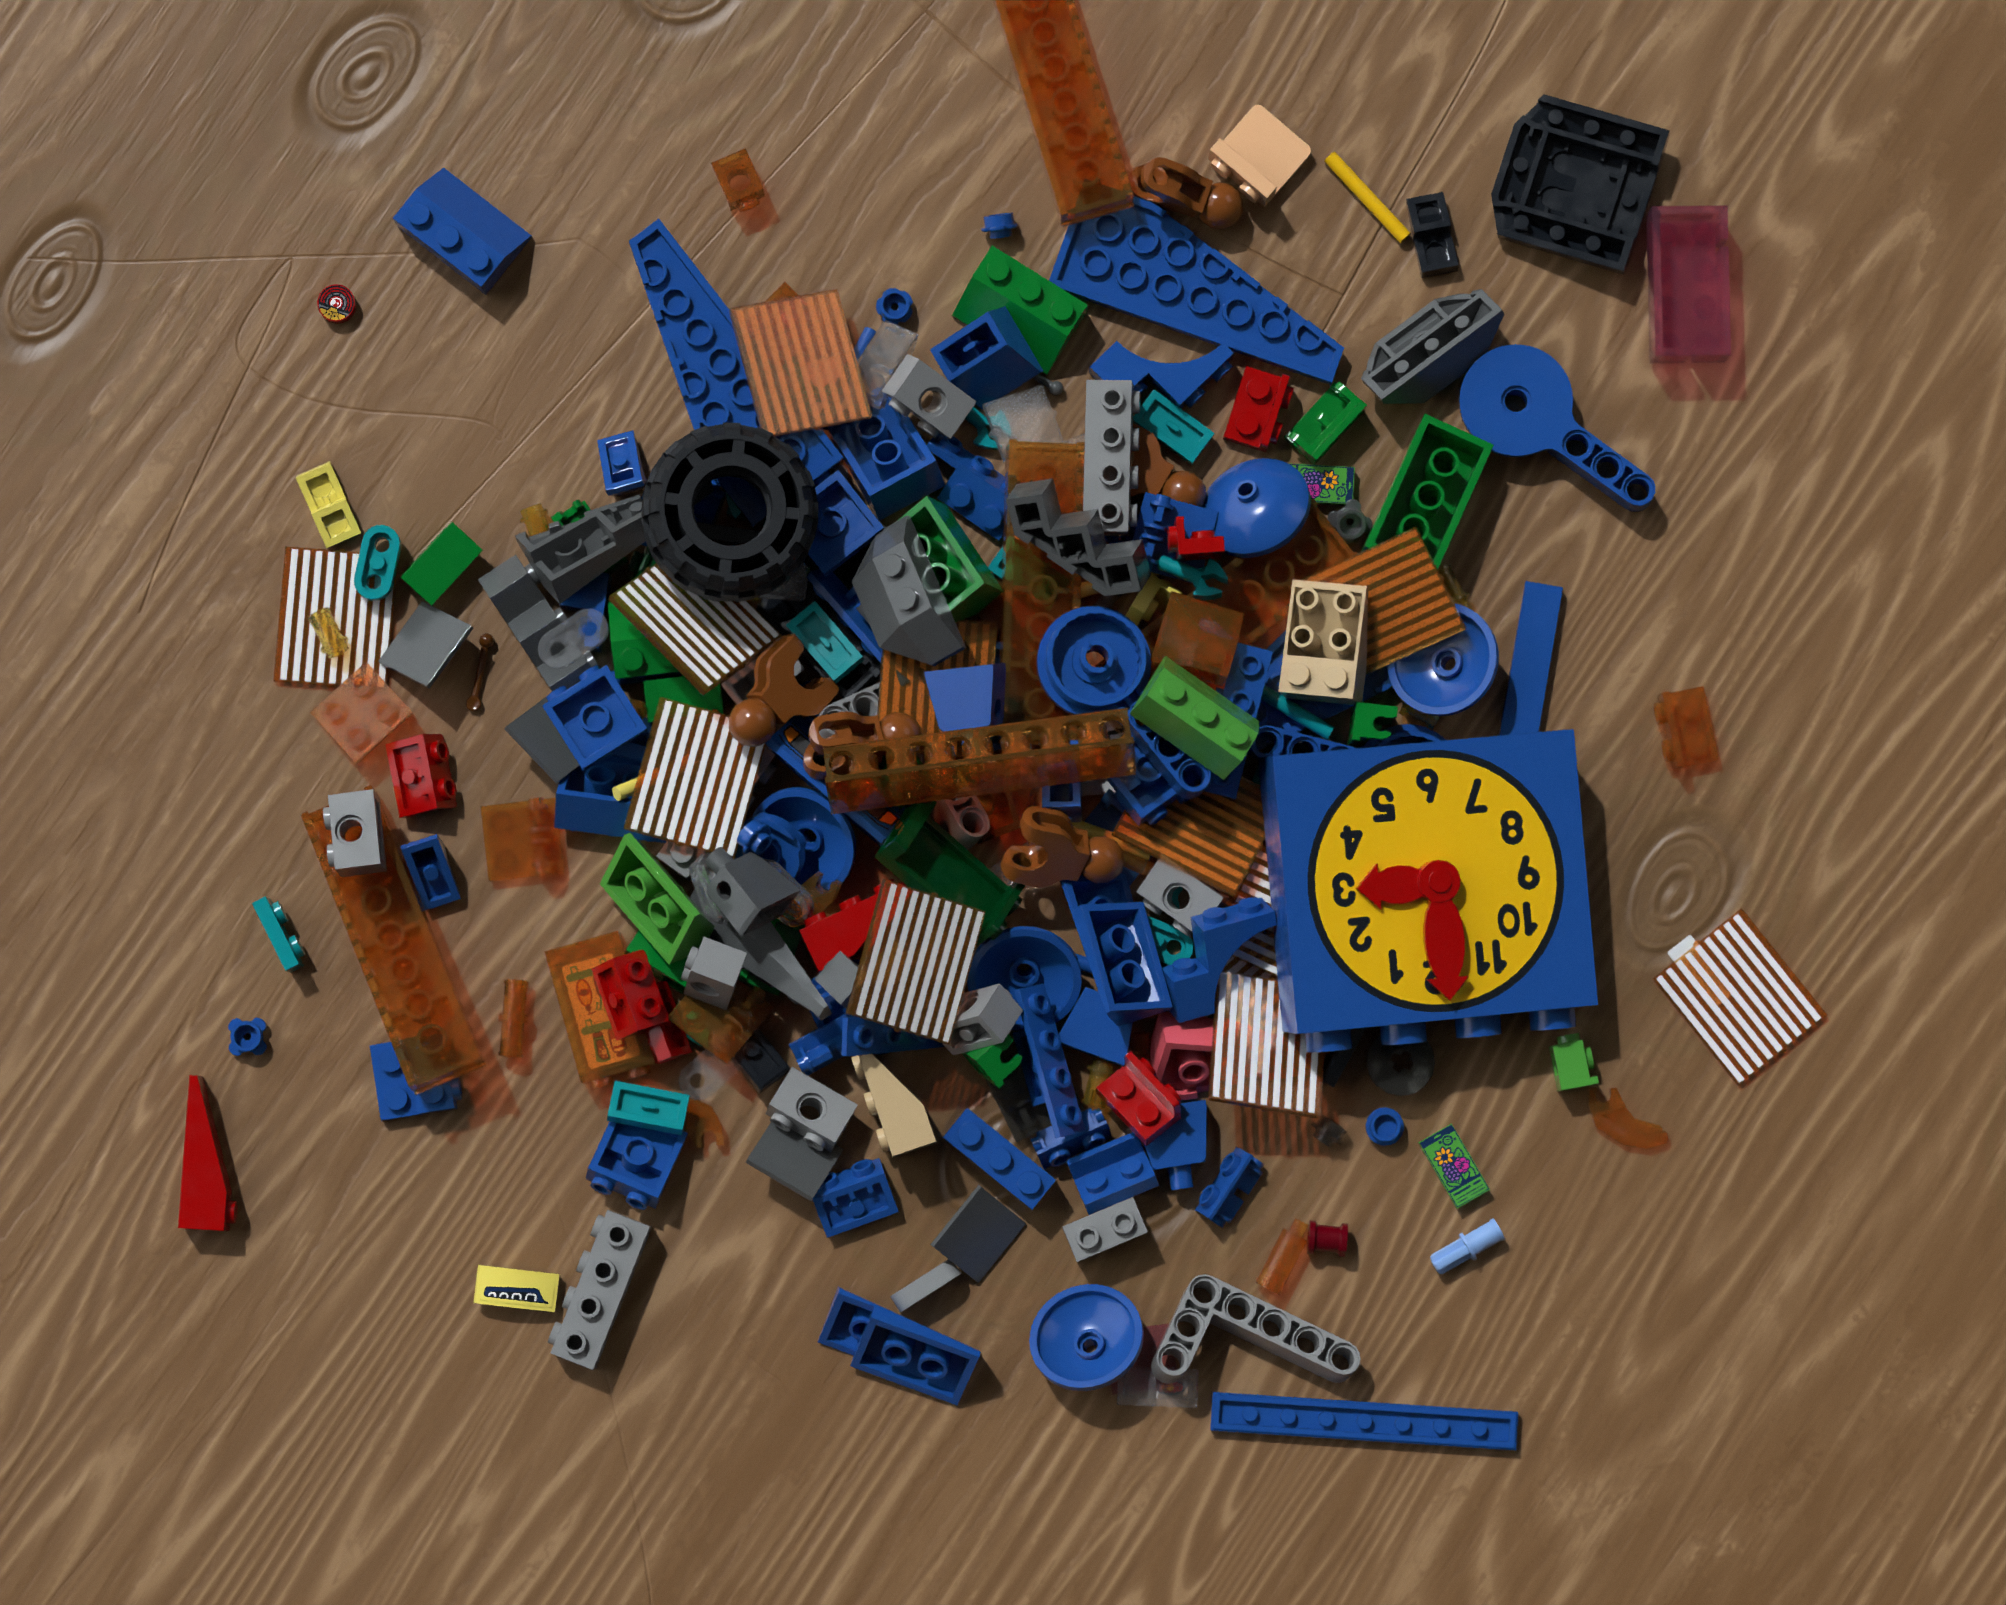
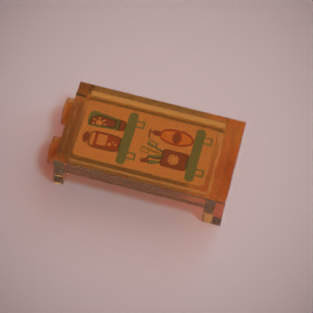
(585, 1017)

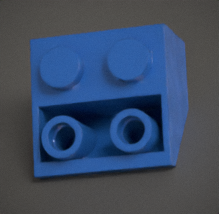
(987, 357)

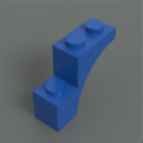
(1176, 381)
(1216, 938)

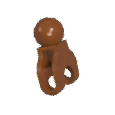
(1187, 192)
(1160, 476)
(777, 694)
(852, 729)
(1059, 852)

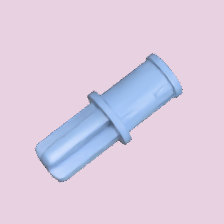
(1467, 1247)

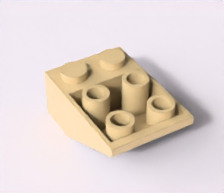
(1325, 643)
(900, 1112)

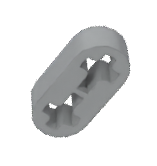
(925, 1285)

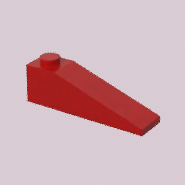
(205, 1183)

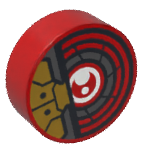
(336, 304)

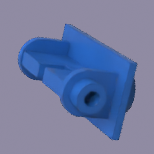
(819, 1047)
(1057, 1151)
(1218, 1199)

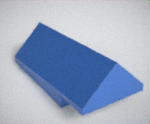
(1118, 948)
(898, 1347)

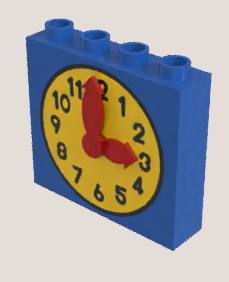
(1428, 887)

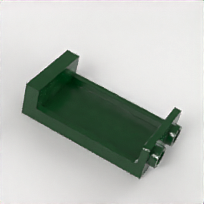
(934, 861)

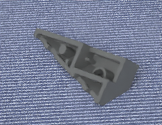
(580, 551)
(772, 963)

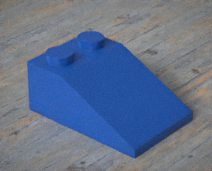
(887, 460)

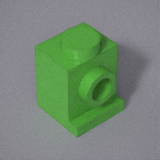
(1572, 1063)

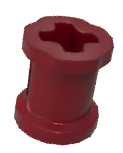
(1327, 1238)

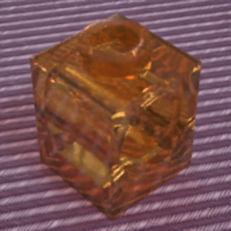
(734, 165)

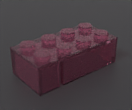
(1688, 284)

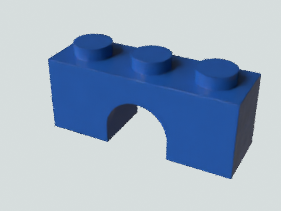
(999, 1158)

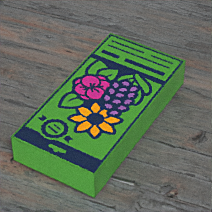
(1328, 483)
(1453, 1166)

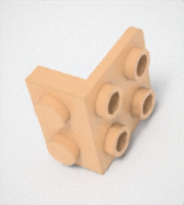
(1259, 155)

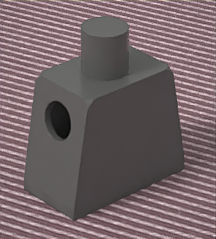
(748, 890)

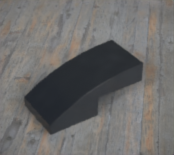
(1432, 235)

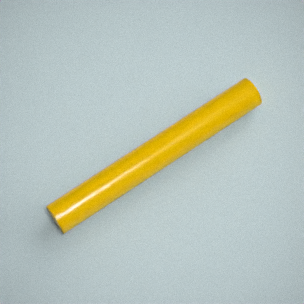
(1367, 197)

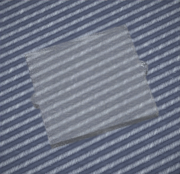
(1022, 417)

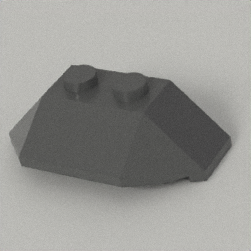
(1432, 348)
(905, 597)

